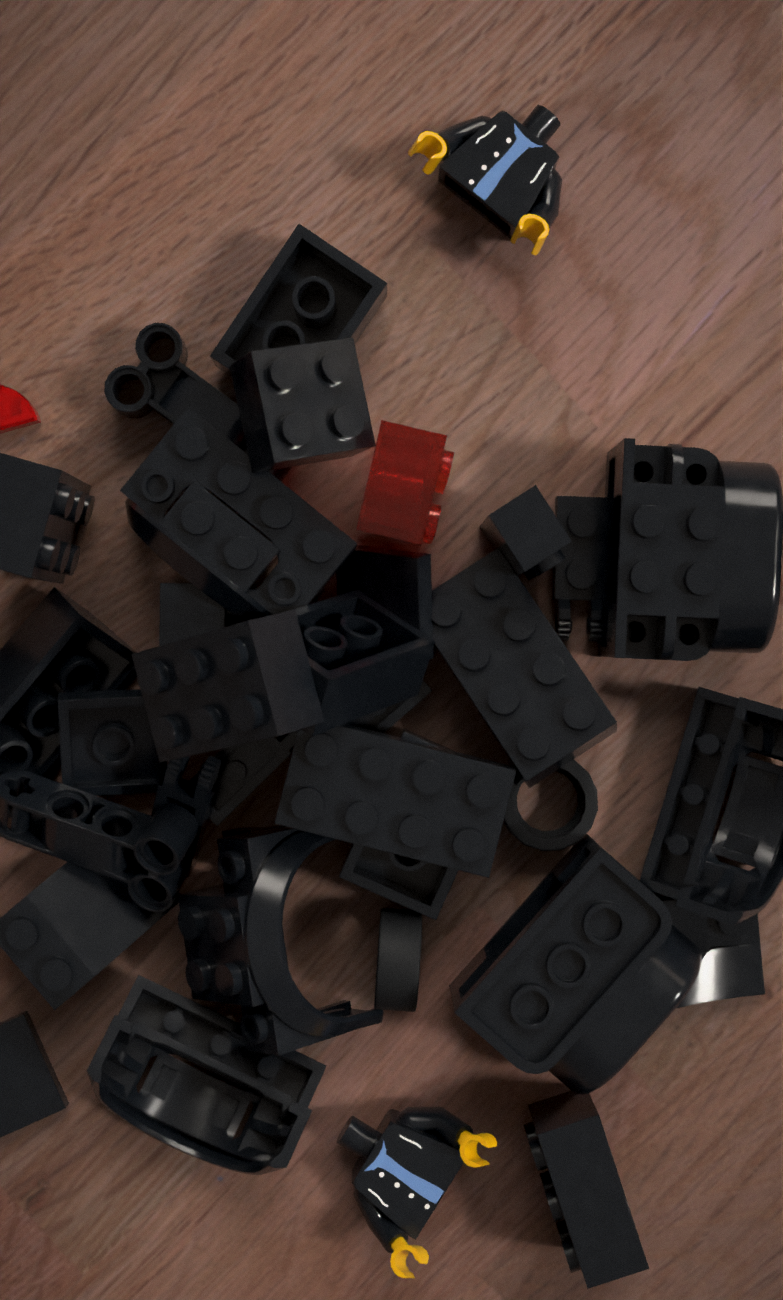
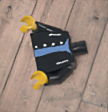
(500, 170)
(407, 1171)

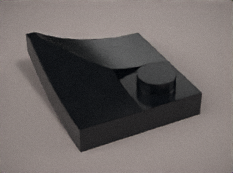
(729, 956)

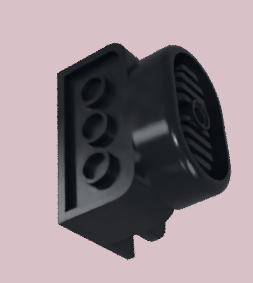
(689, 553)
(578, 972)

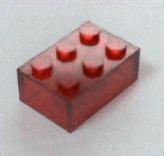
(400, 487)

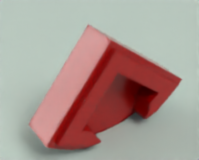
(15, 410)

